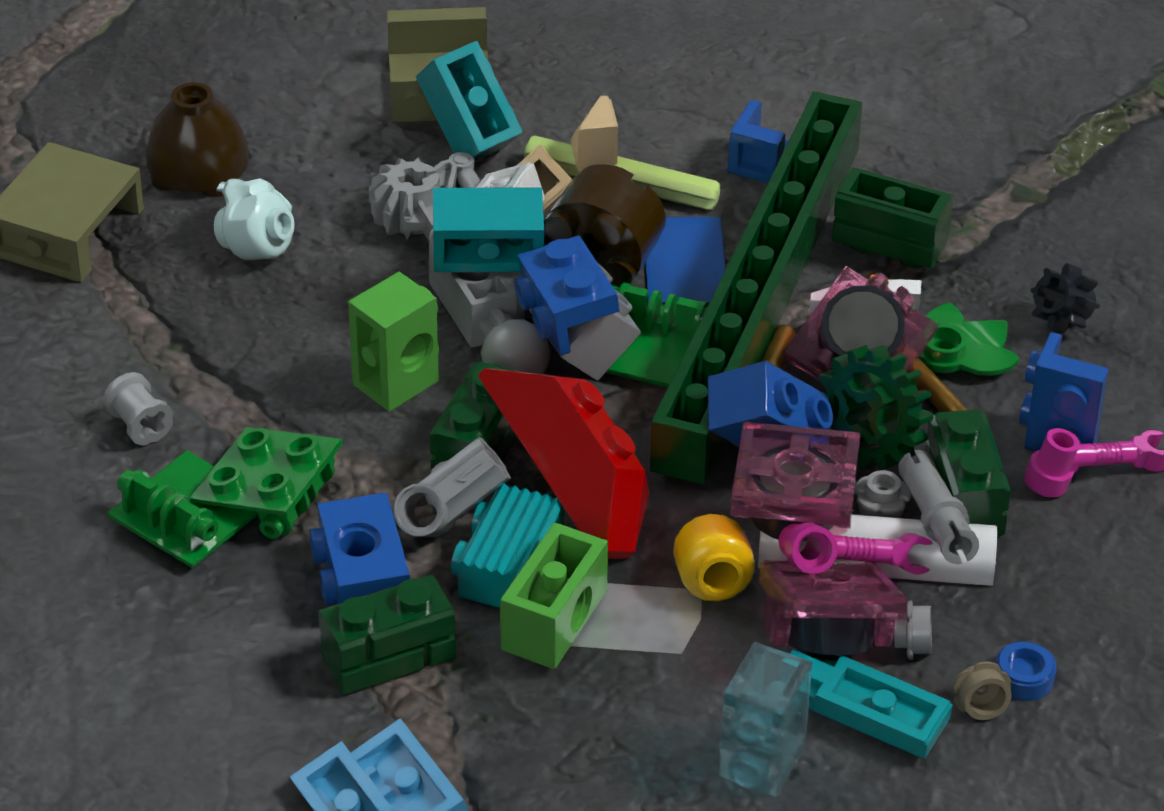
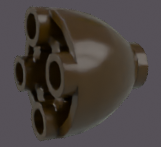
(195, 143)

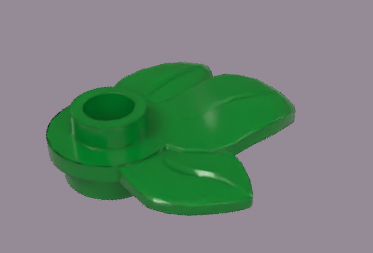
(967, 344)

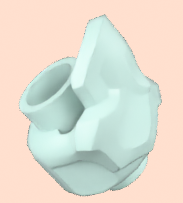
(254, 221)

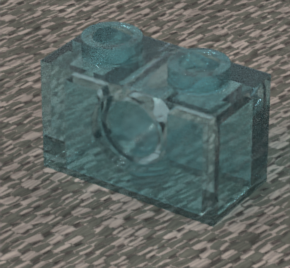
(765, 719)

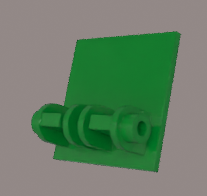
(663, 335)
(271, 476)
(165, 517)

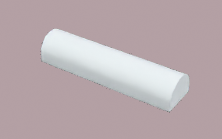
(976, 571)

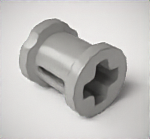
(132, 401)

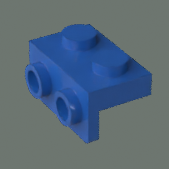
(563, 289)
(1063, 395)

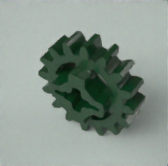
(879, 402)

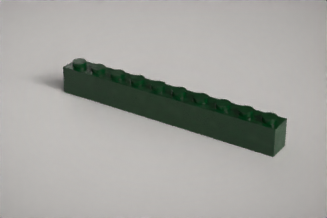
(757, 281)

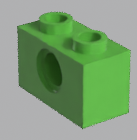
(394, 340)
(553, 595)

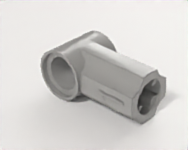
(454, 487)

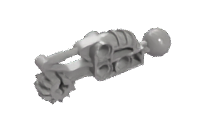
(478, 302)

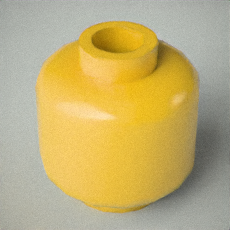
(713, 557)

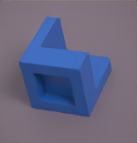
(752, 148)

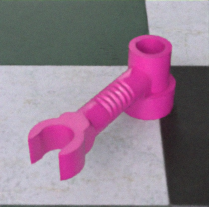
(1062, 454)
(824, 548)

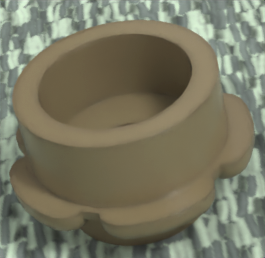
(990, 699)

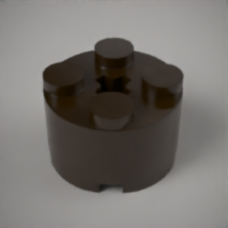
(611, 217)

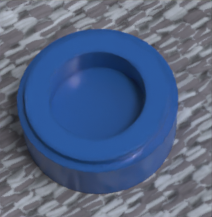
(1029, 668)

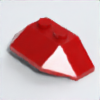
(577, 452)

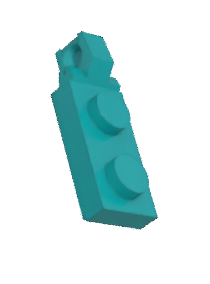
(877, 704)

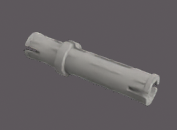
(942, 515)

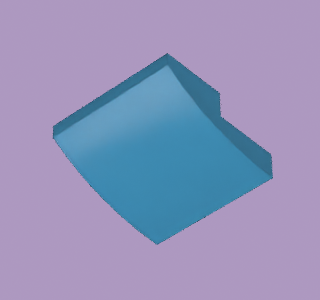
(379, 775)

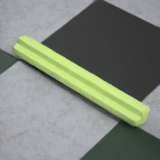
(665, 182)

